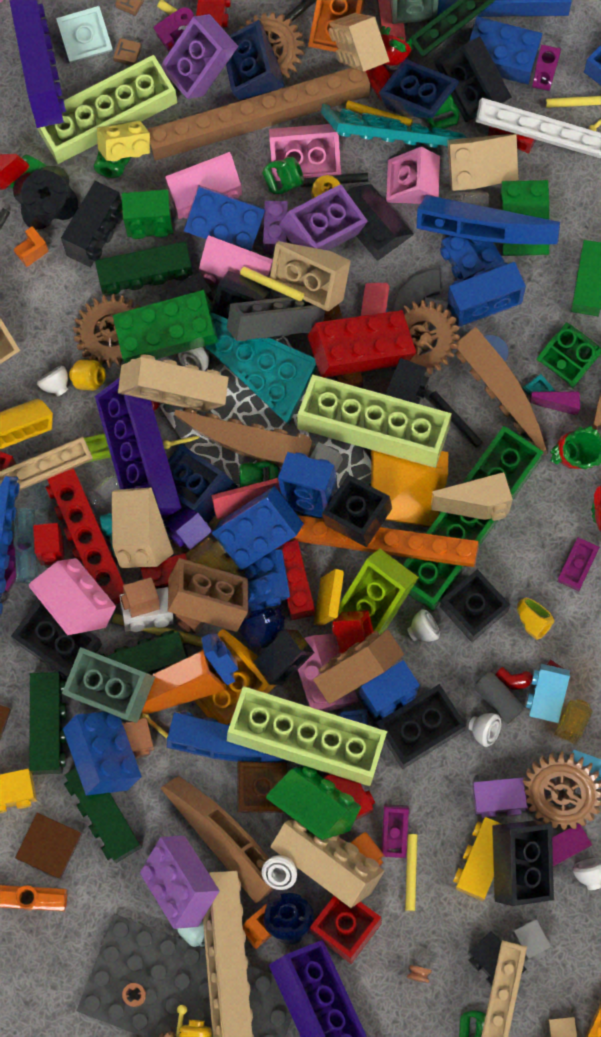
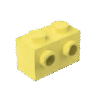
(123, 141)

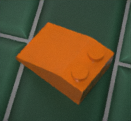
(326, 12)

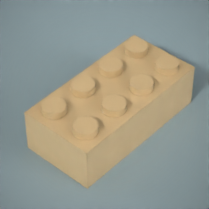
(358, 41)
(173, 384)
(329, 862)

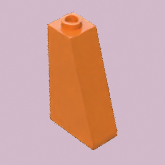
(183, 683)

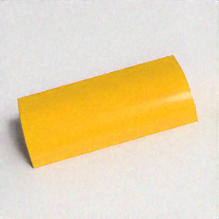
(24, 422)

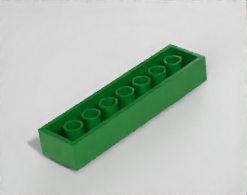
(505, 454)

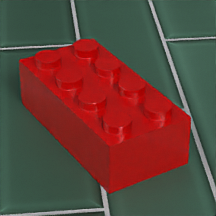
(361, 343)

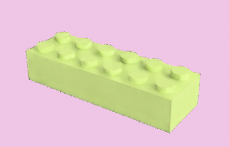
(120, 99)
(373, 421)
(306, 736)

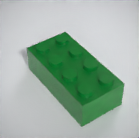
(166, 327)

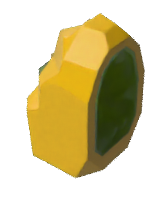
(534, 618)

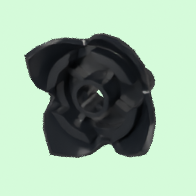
(41, 212)

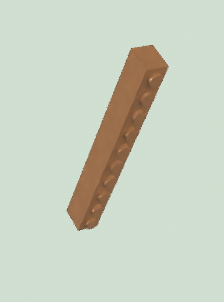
(257, 112)

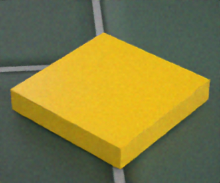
(328, 597)

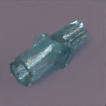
(25, 559)

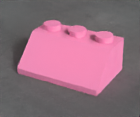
(313, 147)
(214, 174)
(223, 257)
(73, 597)
(325, 648)

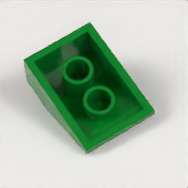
(528, 199)

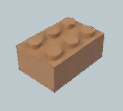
(208, 595)
(357, 665)

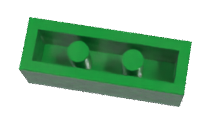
(588, 281)

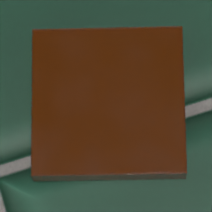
(254, 784)
(48, 845)

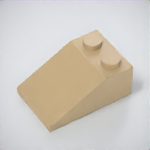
(482, 161)
(313, 271)
(477, 499)
(138, 529)

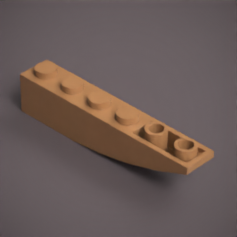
(500, 383)
(247, 440)
(222, 835)

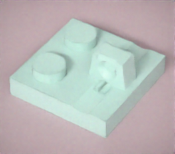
(84, 34)

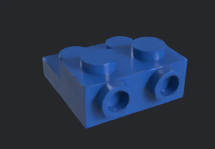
(469, 256)
(267, 582)

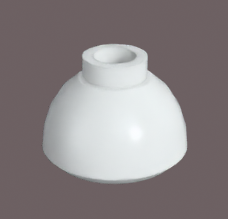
(197, 357)
(54, 381)
(424, 627)
(485, 728)
(279, 872)
(589, 872)

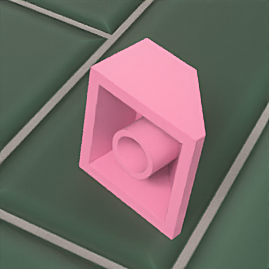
(413, 176)

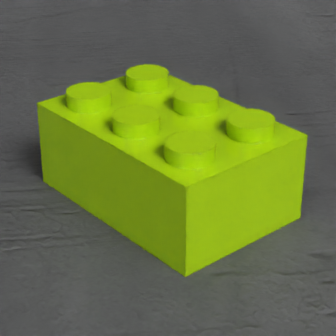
(379, 588)

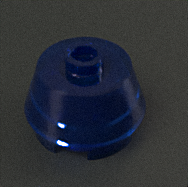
(262, 627)
(289, 918)

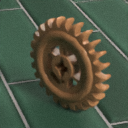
(288, 40)
(444, 333)
(90, 341)
(570, 777)

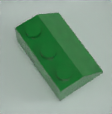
(315, 802)

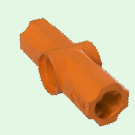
(44, 898)

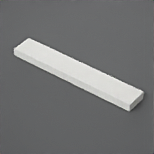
(539, 127)

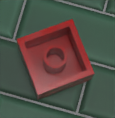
(346, 928)

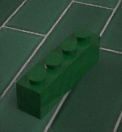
(448, 24)
(144, 268)
(152, 655)
(46, 723)
(106, 820)

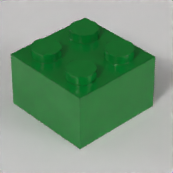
(147, 214)

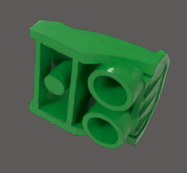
(570, 354)

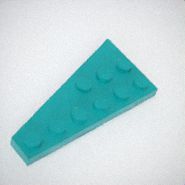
(388, 129)
(266, 367)

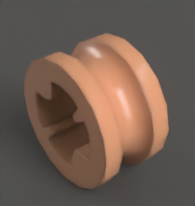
(419, 974)
(135, 1003)

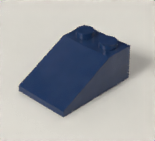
(253, 65)
(416, 90)
(197, 481)

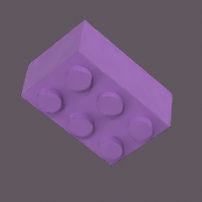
(198, 56)
(324, 220)
(179, 882)

